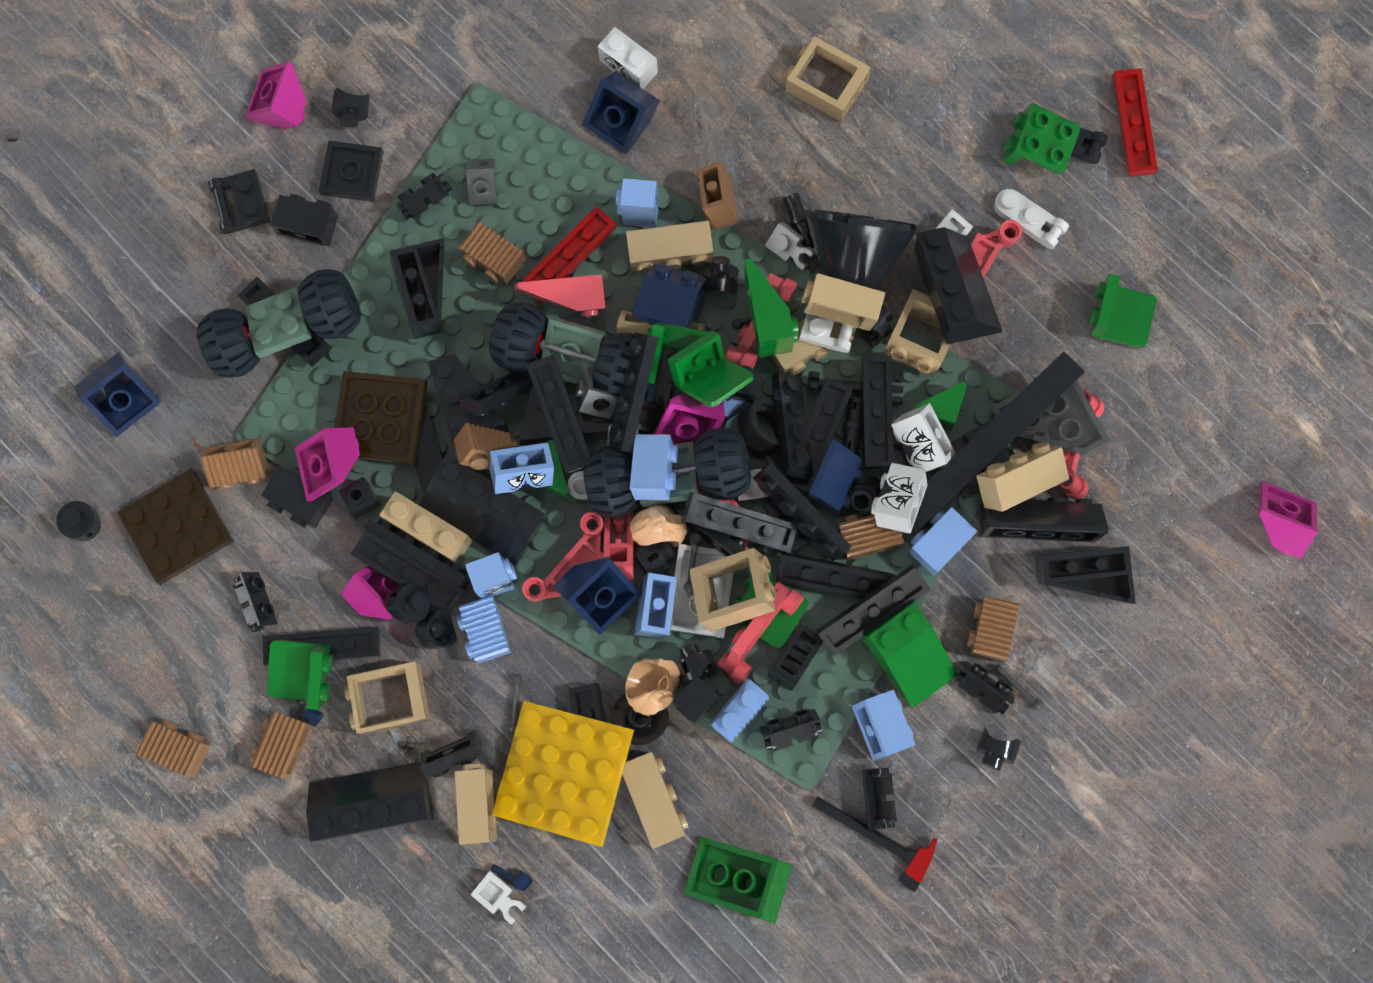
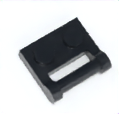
(248, 201)
(462, 752)

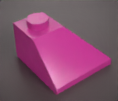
(278, 98)
(688, 419)
(326, 460)
(1287, 519)
(368, 592)

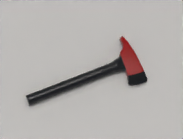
(917, 860)

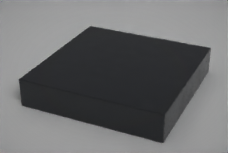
(351, 171)

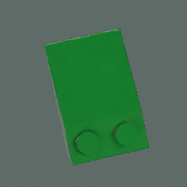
(771, 317)
(911, 654)
(738, 879)

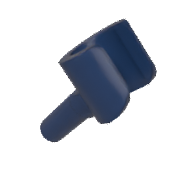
(312, 716)
(520, 881)

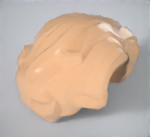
(658, 525)
(652, 685)

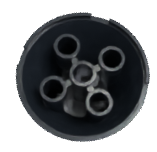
(857, 245)

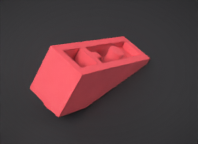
(573, 294)
(620, 545)

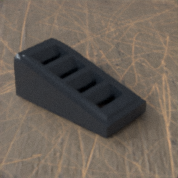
(782, 676)

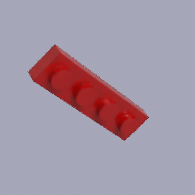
(1134, 122)
(574, 248)

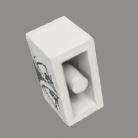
(627, 58)
(923, 438)
(899, 497)

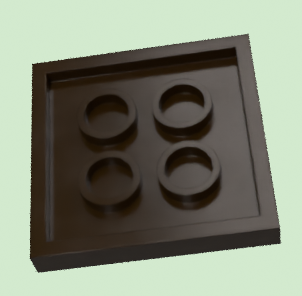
(383, 414)
(175, 526)

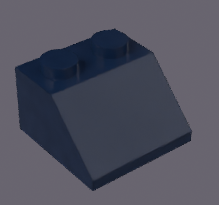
(620, 111)
(670, 296)
(116, 394)
(835, 478)
(597, 592)

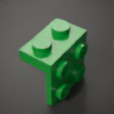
(1041, 139)
(1122, 313)
(670, 337)
(705, 371)
(782, 625)
(299, 672)

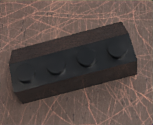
(955, 285)
(490, 519)
(1046, 521)
(368, 802)

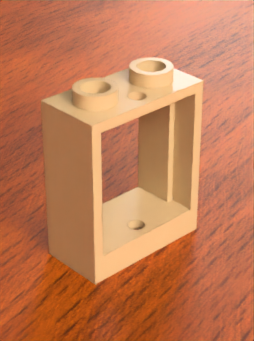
(815, 97)
(842, 301)
(902, 350)
(705, 595)
(417, 694)
(475, 805)

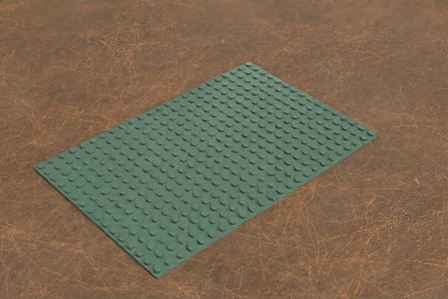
(543, 192)

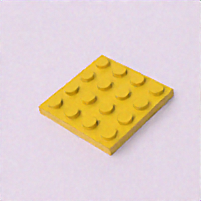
(563, 773)

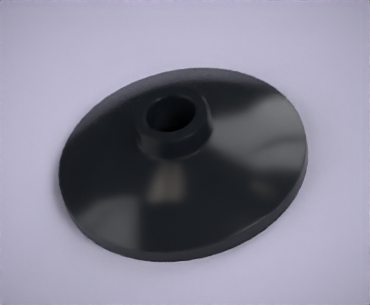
(655, 725)

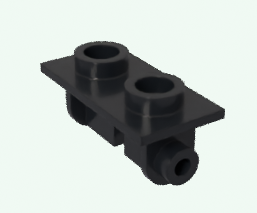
(431, 188)
(665, 385)
(251, 589)
(995, 692)
(803, 723)
(879, 811)

